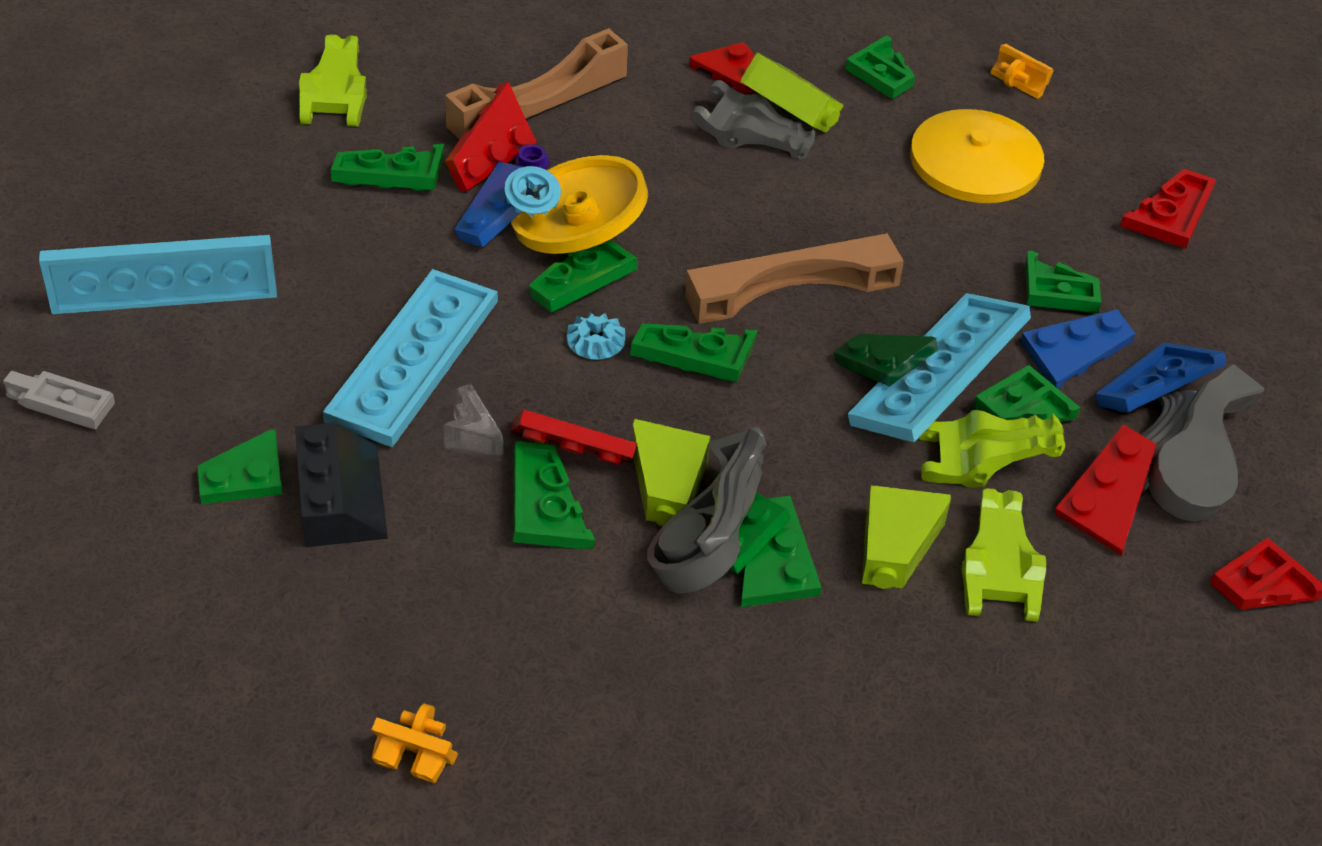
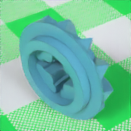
(537, 180)
(596, 346)

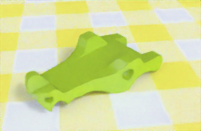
(334, 83)
(985, 443)
(1002, 559)

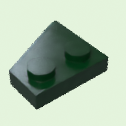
(885, 356)

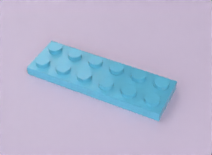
(158, 274)
(966, 343)
(411, 358)

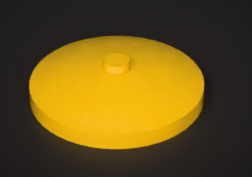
(976, 156)
(596, 203)

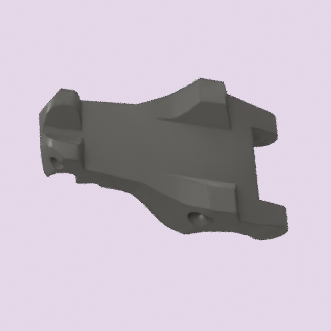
(751, 120)

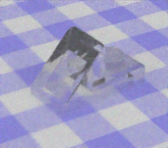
(474, 428)

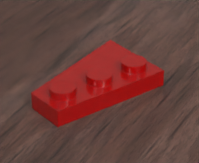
(493, 138)
(1173, 210)
(572, 437)
(1110, 490)

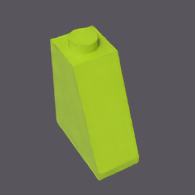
(792, 92)
(668, 467)
(899, 533)

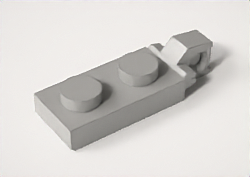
(60, 397)

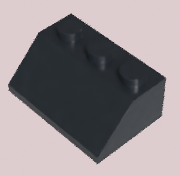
(339, 486)

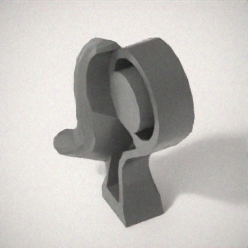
(1193, 459)
(704, 535)

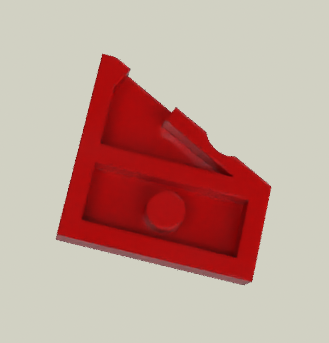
(726, 65)
(1266, 578)

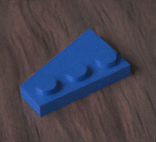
(489, 209)
(1076, 344)
(1157, 374)

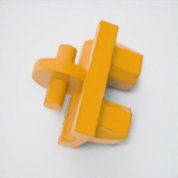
(1021, 71)
(432, 751)

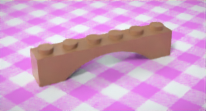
(589, 66)
(725, 288)

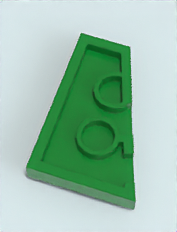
(401, 169)
(581, 275)
(704, 353)
(543, 502)
(782, 567)

